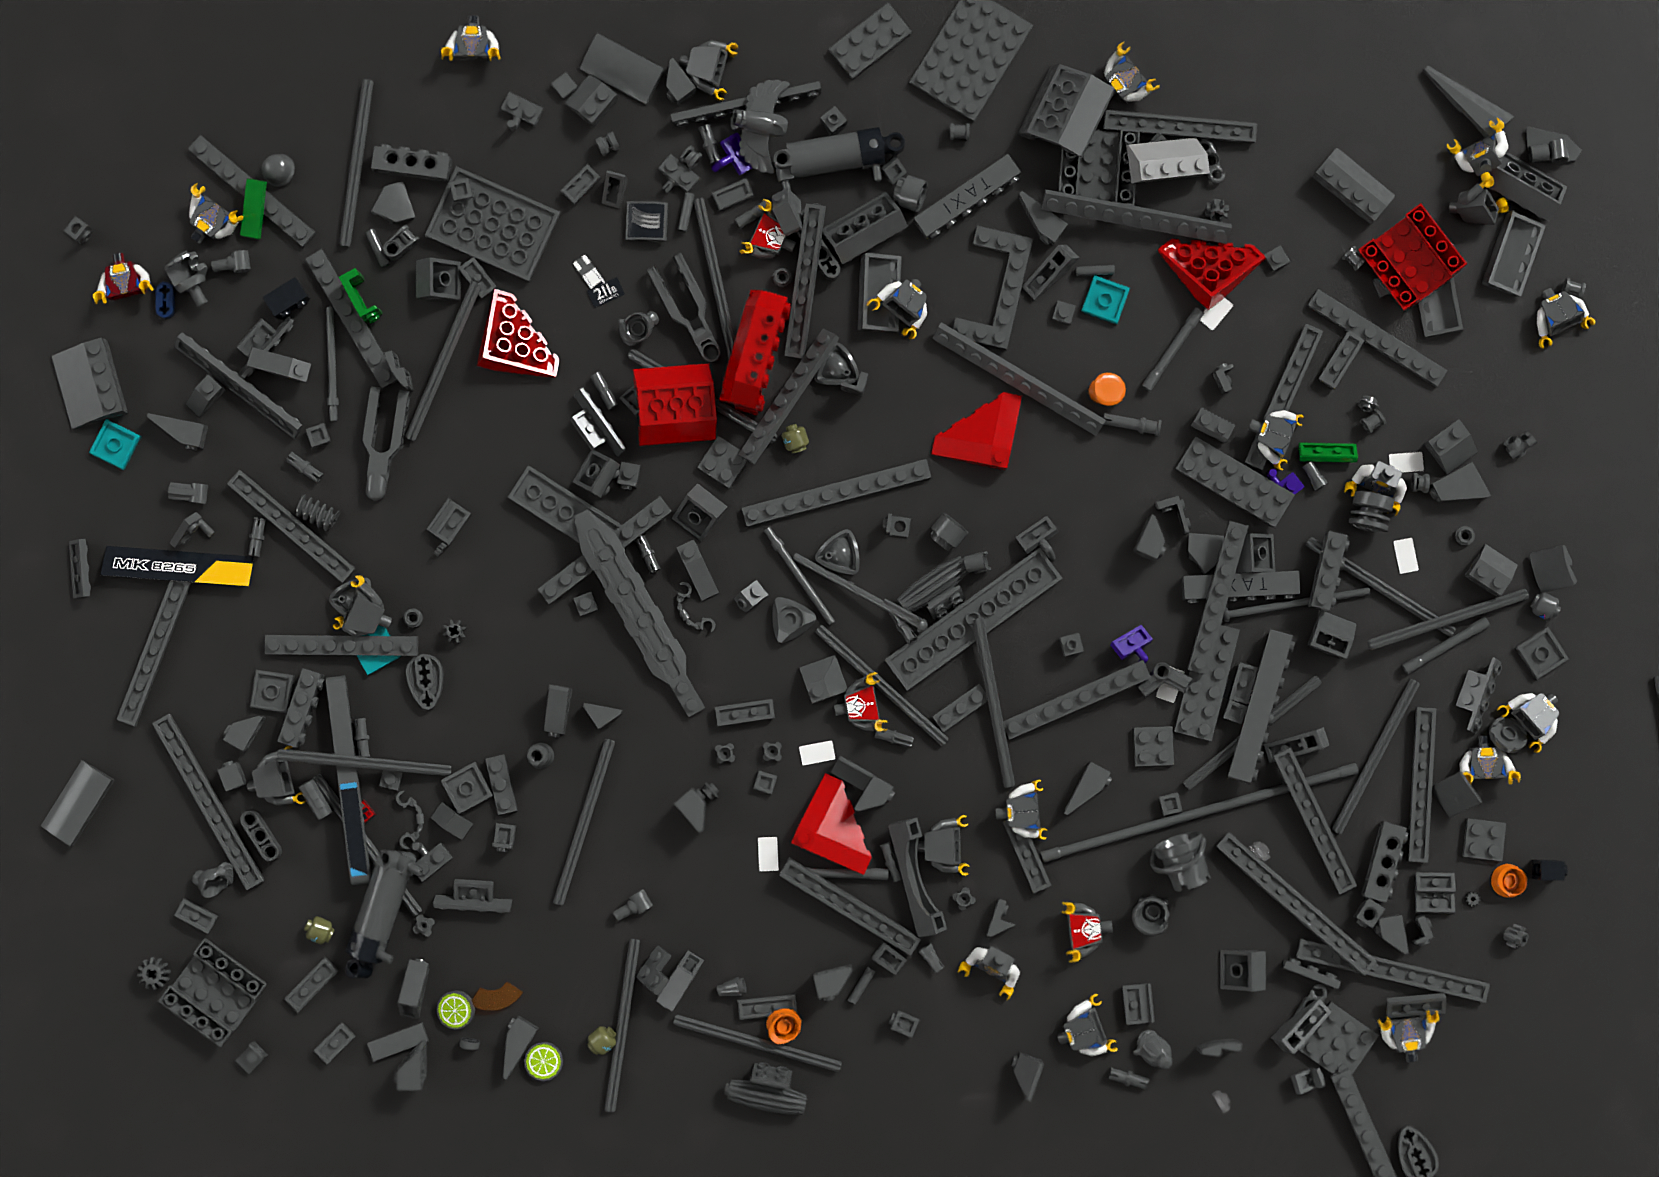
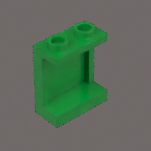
(349, 281)

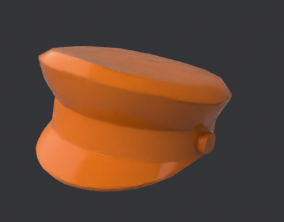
(1107, 389)
(1508, 880)
(783, 1025)

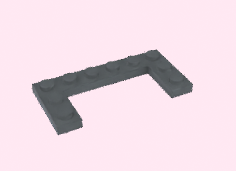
(1018, 249)

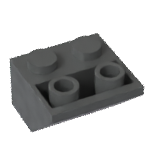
(1332, 635)

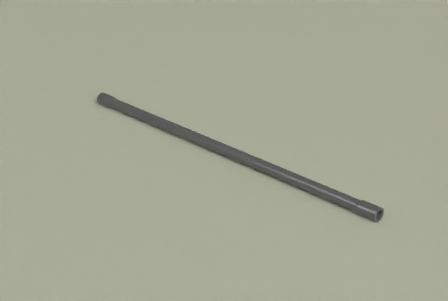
(1058, 852)

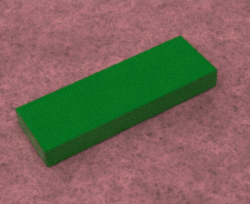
(253, 208)
(1327, 452)

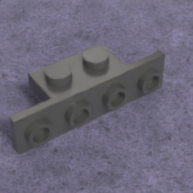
(262, 337)
(593, 426)
(1476, 693)
(473, 896)

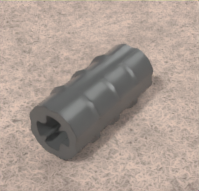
(315, 799)

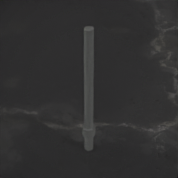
(332, 401)
(778, 544)

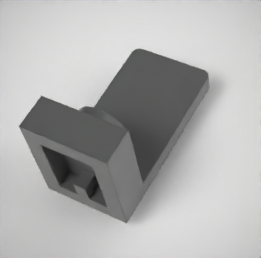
(1167, 505)

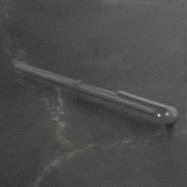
(1289, 604)
(887, 605)

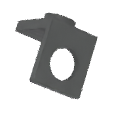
(83, 233)
(888, 525)
(251, 1057)

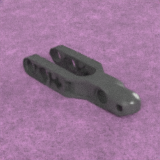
(698, 327)
(380, 463)

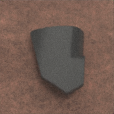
(1550, 146)

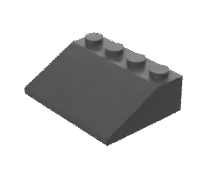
(89, 383)

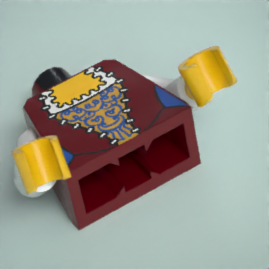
(122, 280)

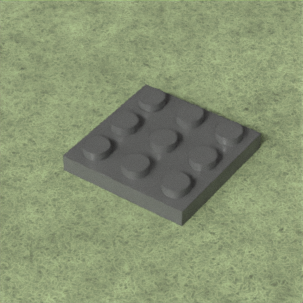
(1339, 1041)

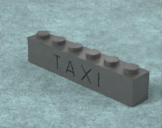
(967, 196)
(1245, 585)

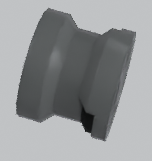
(690, 157)
(1420, 483)

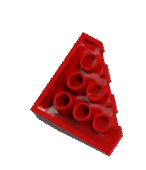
(1210, 270)
(512, 343)
(984, 436)
(831, 828)

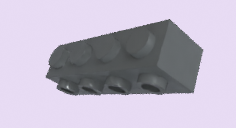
(1327, 571)
(301, 708)

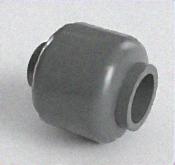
(1545, 606)

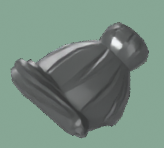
(637, 327)
(214, 879)
(1154, 1050)

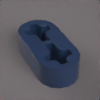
(170, 300)

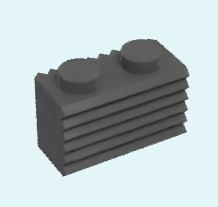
(1212, 425)

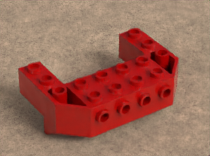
(737, 384)

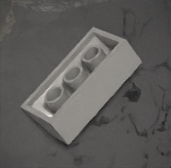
(1167, 160)

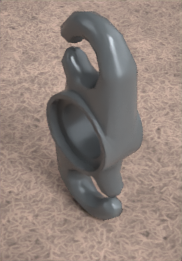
(1212, 152)
(1312, 997)

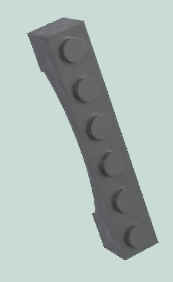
(926, 916)

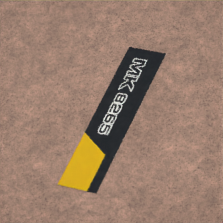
(177, 565)

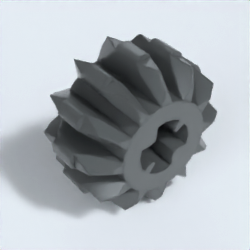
(152, 965)

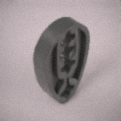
(414, 680)
(1427, 1152)

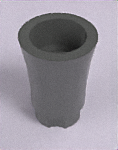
(545, 750)

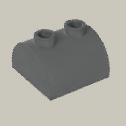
(597, 473)

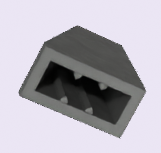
(1460, 486)
(557, 710)
(680, 980)
(413, 989)

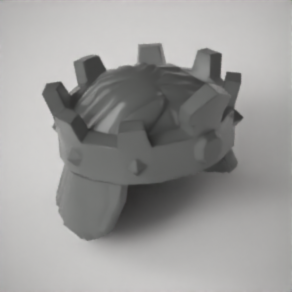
(1151, 915)

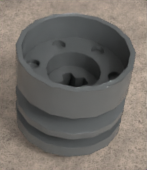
(1371, 510)

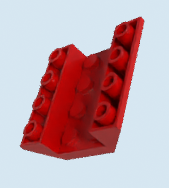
(1413, 257)
(675, 404)

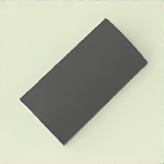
(622, 68)
(1513, 254)
(875, 274)
(1441, 311)
(77, 803)

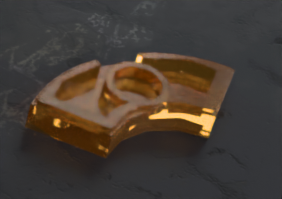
(497, 998)

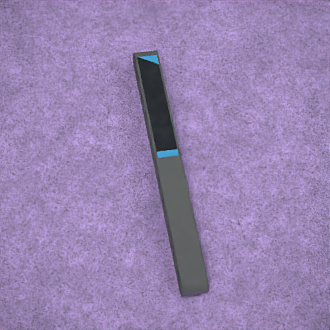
(348, 781)

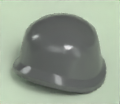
(278, 170)

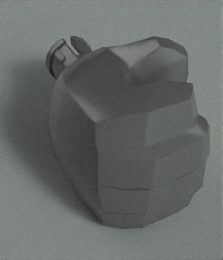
(187, 275)

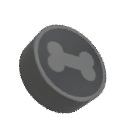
(469, 1043)

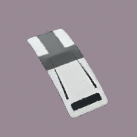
(588, 272)

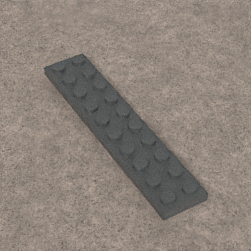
(956, 629)

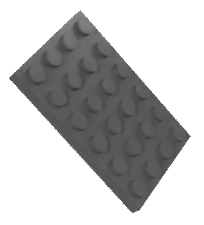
(971, 55)
(494, 225)

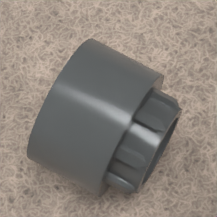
(910, 193)
(948, 532)

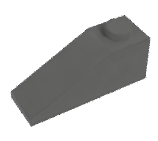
(1046, 223)
(1050, 271)
(278, 365)
(185, 432)
(697, 570)
(1300, 743)
(1091, 782)
(1301, 1026)
(517, 1041)

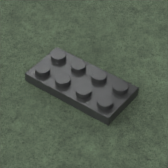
(870, 41)

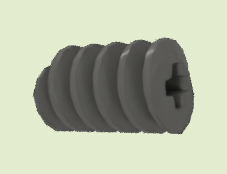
(316, 513)

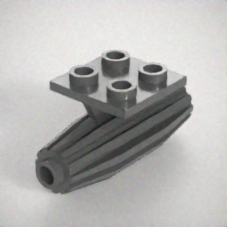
(936, 589)
(767, 1091)

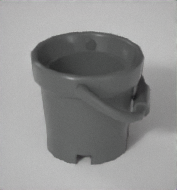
(1182, 860)

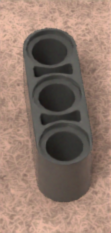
(252, 831)

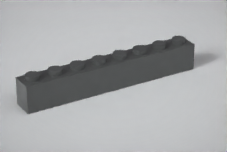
(1260, 707)

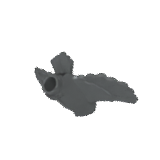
(760, 124)

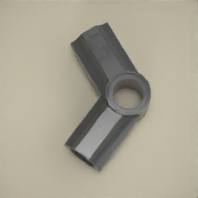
(1173, 678)

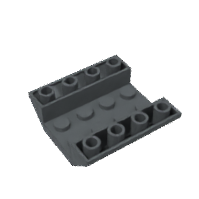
(1067, 109)
(1102, 170)
(213, 993)

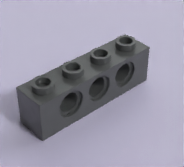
(440, 172)
(1375, 868)

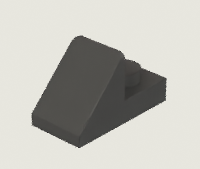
(997, 924)

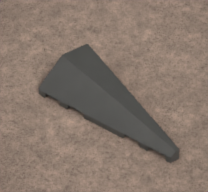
(1473, 106)

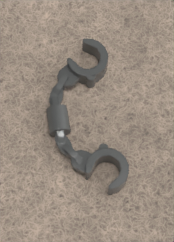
(684, 615)
(419, 819)

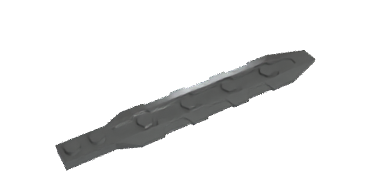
(636, 608)

